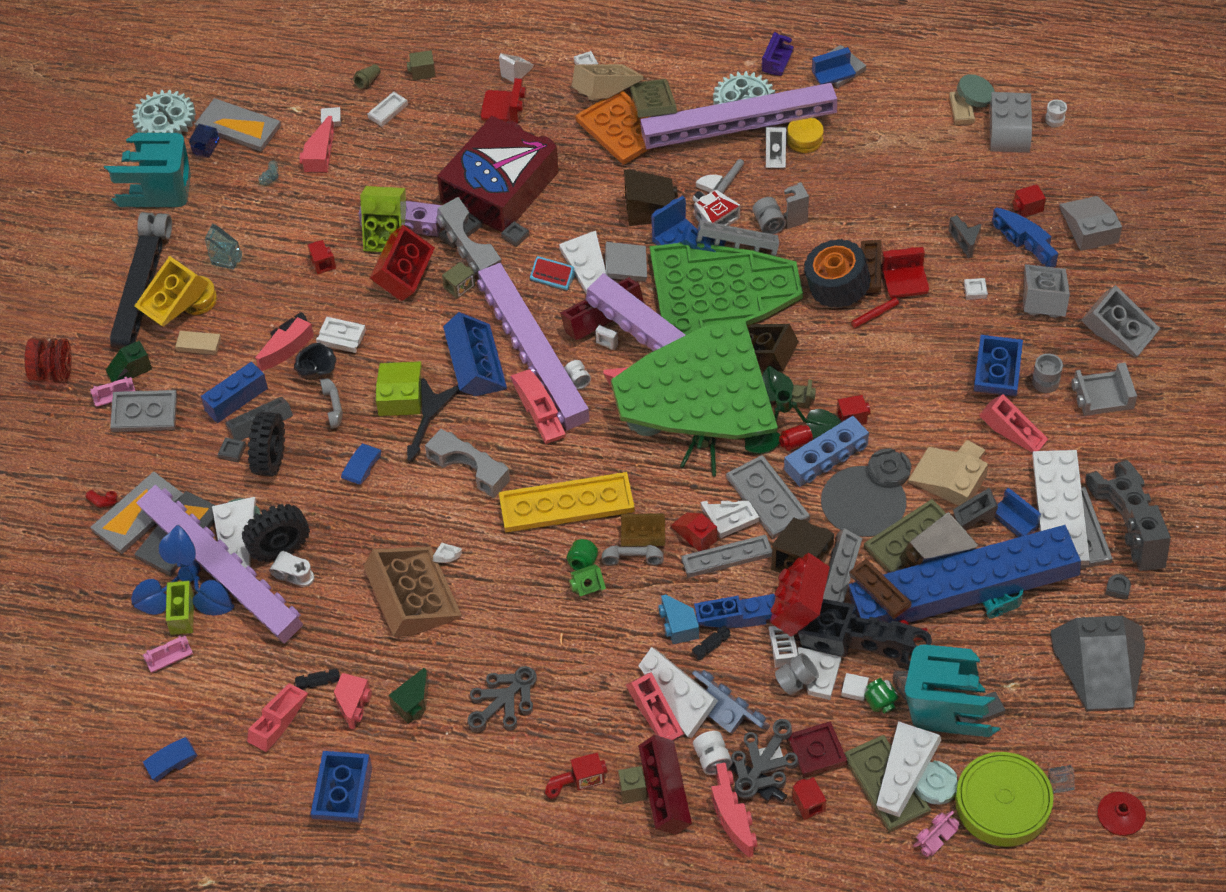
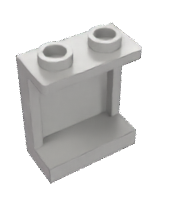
(1105, 391)

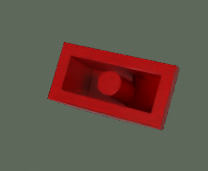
(696, 530)

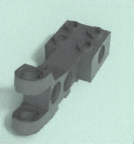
(1145, 524)

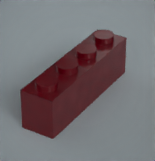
(584, 319)
(665, 784)

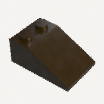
(773, 344)

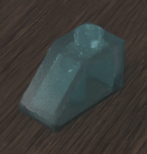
(222, 248)

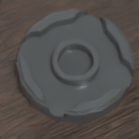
(889, 467)

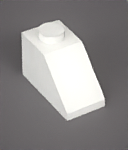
(775, 147)

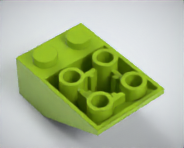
(381, 213)

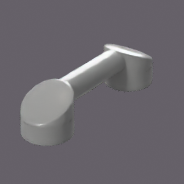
(336, 415)
(653, 555)

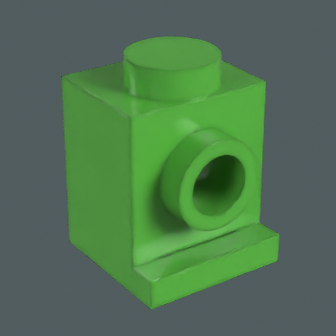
(579, 576)

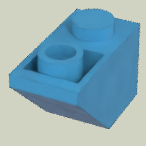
(680, 620)

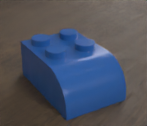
(998, 365)
(342, 787)

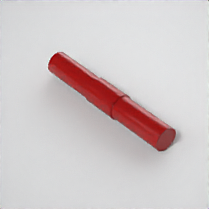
(877, 311)

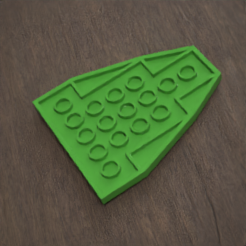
(721, 286)
(699, 386)

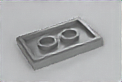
(143, 410)

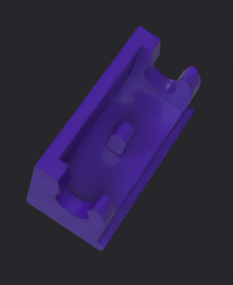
(777, 55)

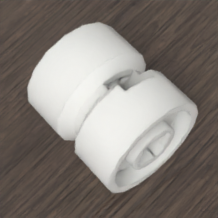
(711, 751)

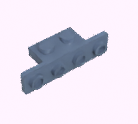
(729, 710)

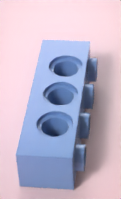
(812, 458)

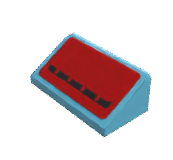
(552, 273)

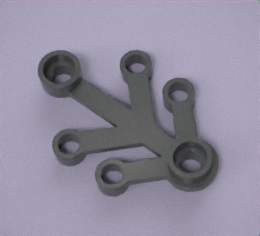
(503, 696)
(763, 762)

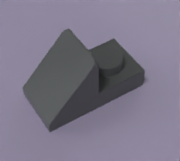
(965, 237)
(977, 508)

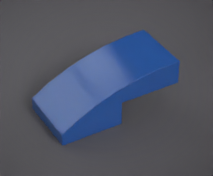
(690, 236)
(360, 464)
(171, 756)

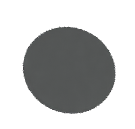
(860, 504)

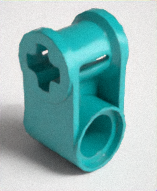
(1004, 604)

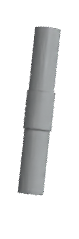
(730, 176)

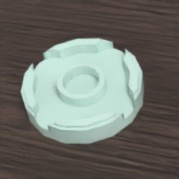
(937, 783)

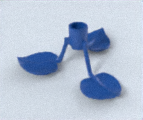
(179, 549)

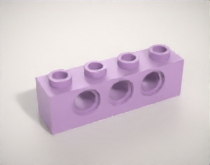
(420, 218)

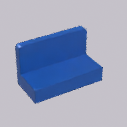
(833, 66)
(1017, 514)

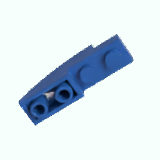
(1023, 231)
(735, 612)

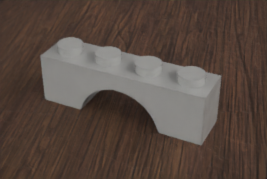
(453, 218)
(447, 449)

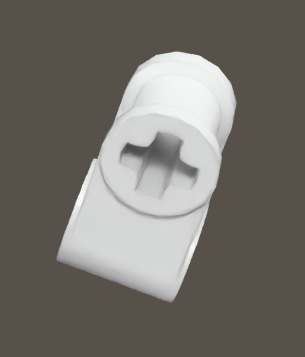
(292, 569)

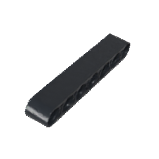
(139, 277)

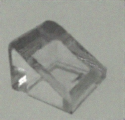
(899, 682)

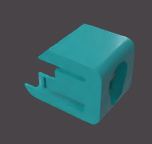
(161, 171)
(935, 709)

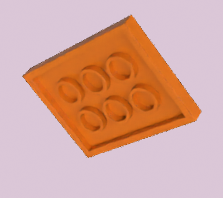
(615, 126)

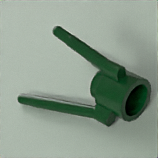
(702, 442)

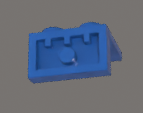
(670, 222)

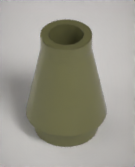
(365, 77)

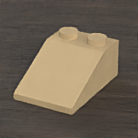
(603, 80)
(949, 474)

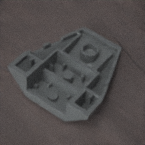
(1101, 660)

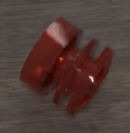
(48, 359)

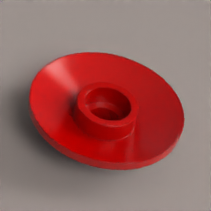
(1121, 822)

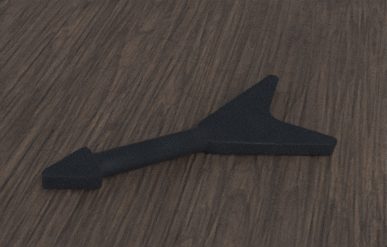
(431, 406)

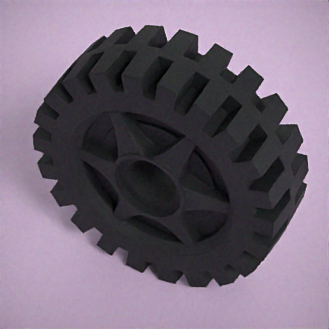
(266, 443)
(275, 532)

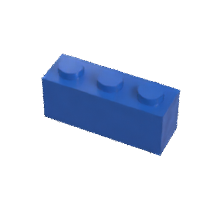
(234, 392)

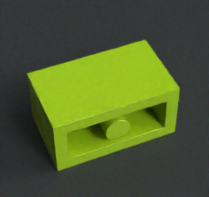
(179, 607)

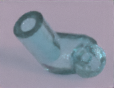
(270, 175)

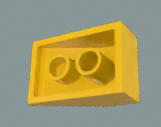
(171, 292)

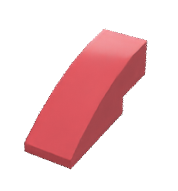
(284, 344)
(276, 717)

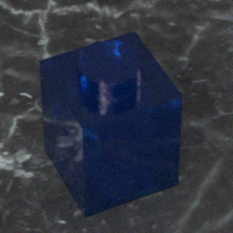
(204, 140)

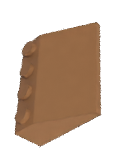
(411, 589)

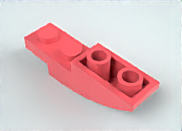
(539, 404)
(730, 813)

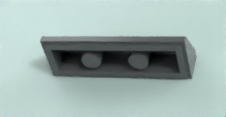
(240, 426)

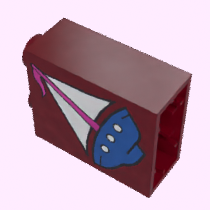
(499, 172)

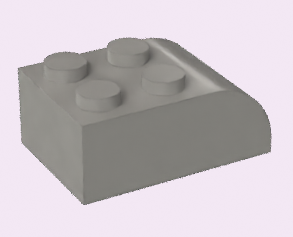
(1010, 122)

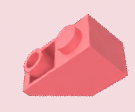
(351, 697)

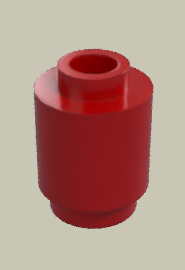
(795, 437)

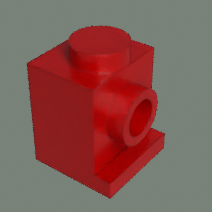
(321, 257)

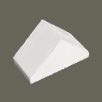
(513, 66)

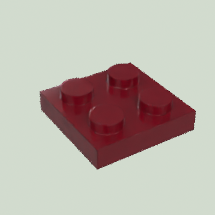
(817, 749)

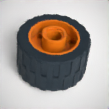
(837, 273)

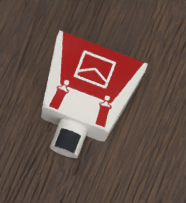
(715, 208)

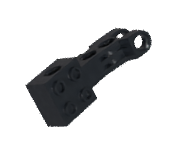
(841, 629)

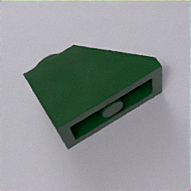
(129, 362)
(411, 697)

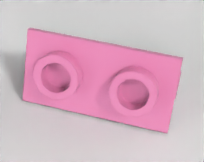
(104, 393)
(167, 654)
(929, 838)

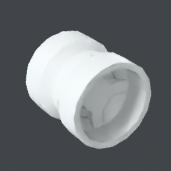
(1056, 113)
(577, 374)

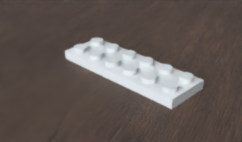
(1061, 495)

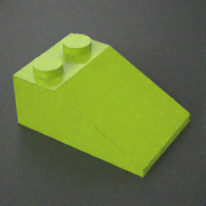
(399, 388)

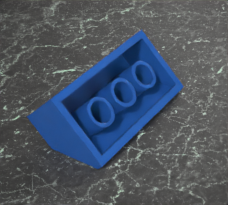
(474, 355)

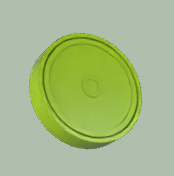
(1004, 799)

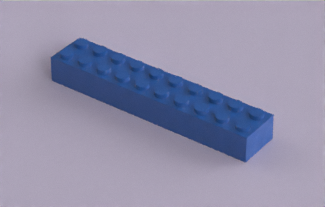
(977, 575)

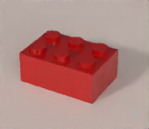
(402, 263)
(799, 594)

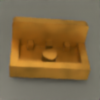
(643, 529)

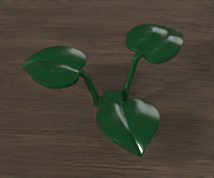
(780, 389)

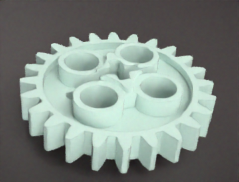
(741, 88)
(173, 107)

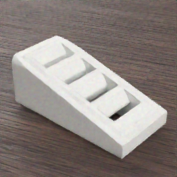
(782, 659)

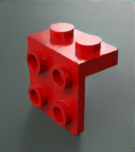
(504, 104)
(905, 272)

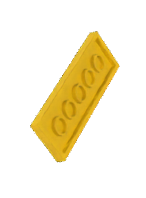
(566, 502)

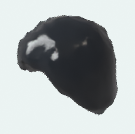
(315, 361)

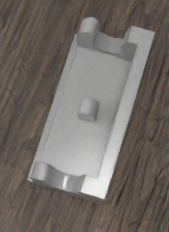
(796, 206)

